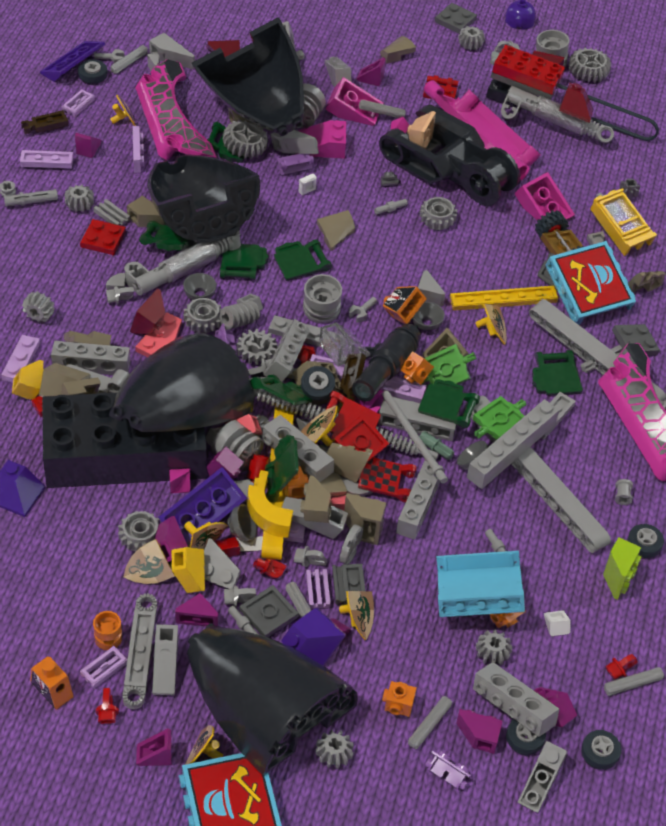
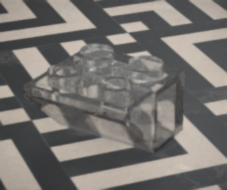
(339, 342)

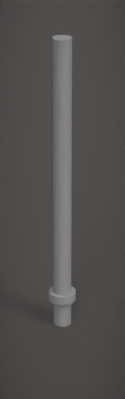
(437, 470)

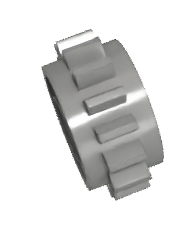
(438, 213)
(202, 315)
(131, 526)

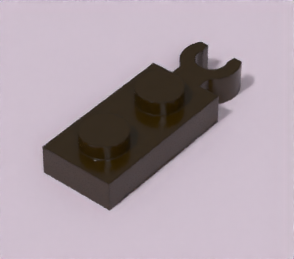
(45, 122)
(352, 370)

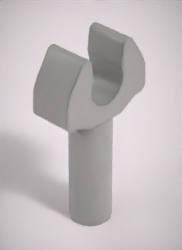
(115, 56)
(361, 311)

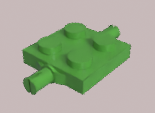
(449, 365)
(498, 417)

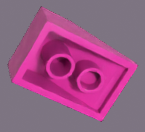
(345, 103)
(330, 138)
(542, 197)

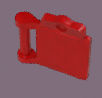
(349, 413)

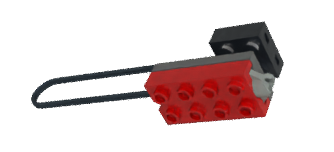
(540, 78)

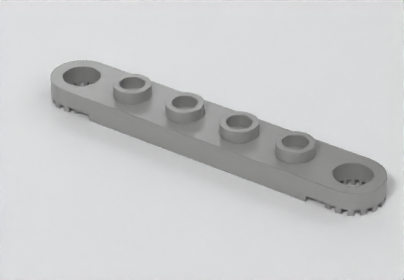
(140, 651)

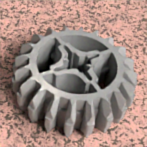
(589, 65)
(245, 139)

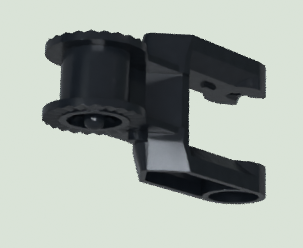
(462, 160)

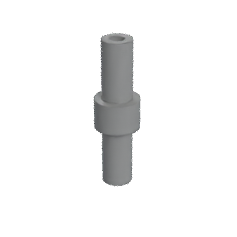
(390, 206)
(497, 545)
(241, 621)

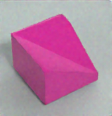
(400, 124)
(179, 480)

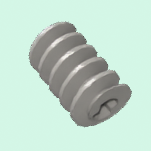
(239, 314)

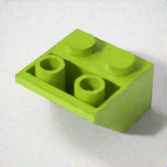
(621, 566)

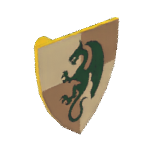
(122, 114)
(494, 322)
(321, 426)
(202, 534)
(148, 565)
(361, 611)
(202, 745)

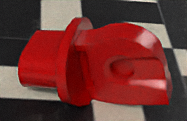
(306, 353)
(270, 567)
(617, 669)
(107, 711)

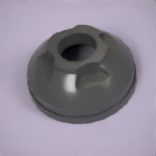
(199, 282)
(431, 312)
(471, 453)
(241, 523)

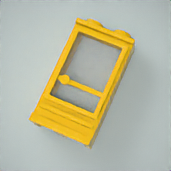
(622, 221)

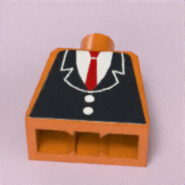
(404, 303)
(47, 677)

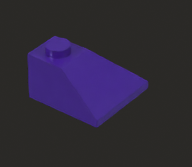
(18, 488)
(314, 636)

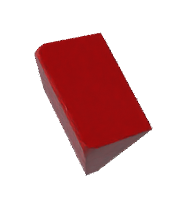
(229, 546)

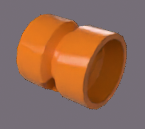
(107, 630)

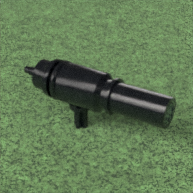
(386, 360)

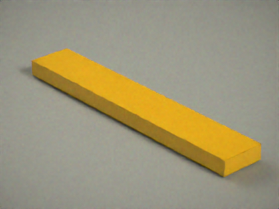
(503, 297)

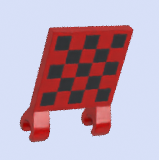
(384, 478)

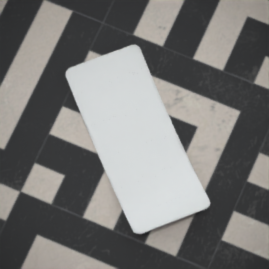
(253, 545)

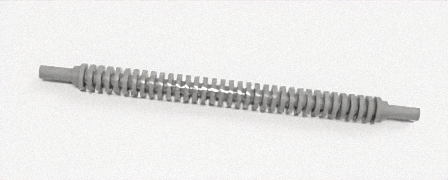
(265, 395)

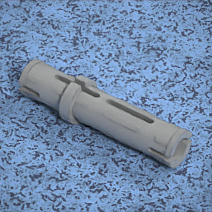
(27, 198)

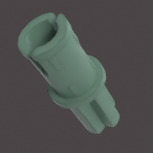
(436, 445)

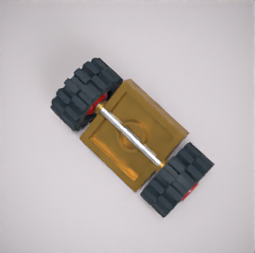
(555, 235)

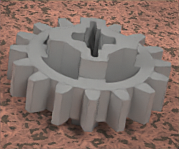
(256, 346)

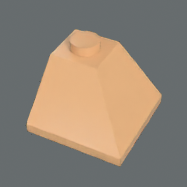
(422, 129)

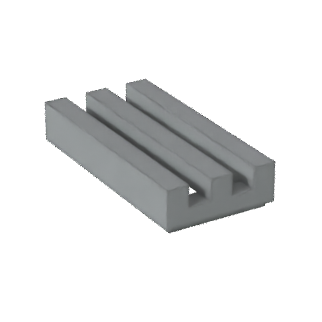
(114, 213)

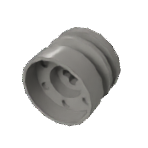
(553, 43)
(313, 104)
(322, 298)
(239, 441)

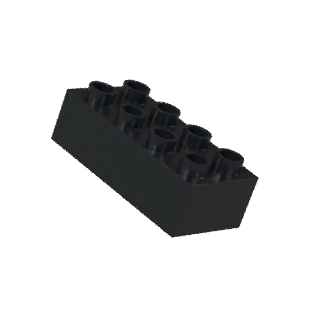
(94, 449)

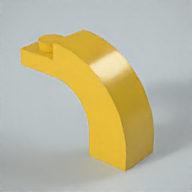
(266, 515)

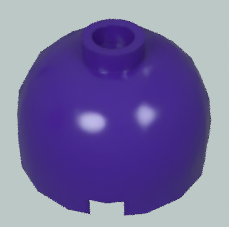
(520, 14)

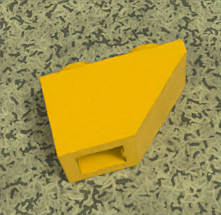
(28, 380)
(189, 568)

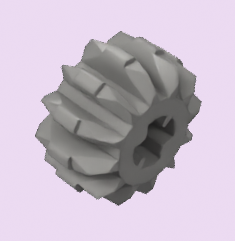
(471, 38)
(79, 198)
(38, 306)
(493, 647)
(342, 751)

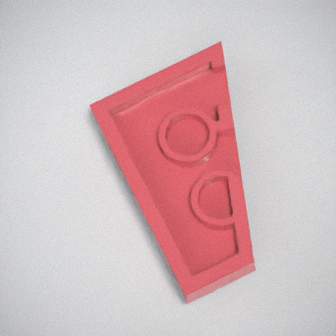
(161, 337)

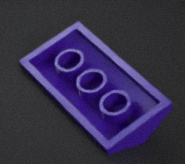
(71, 59)
(206, 502)

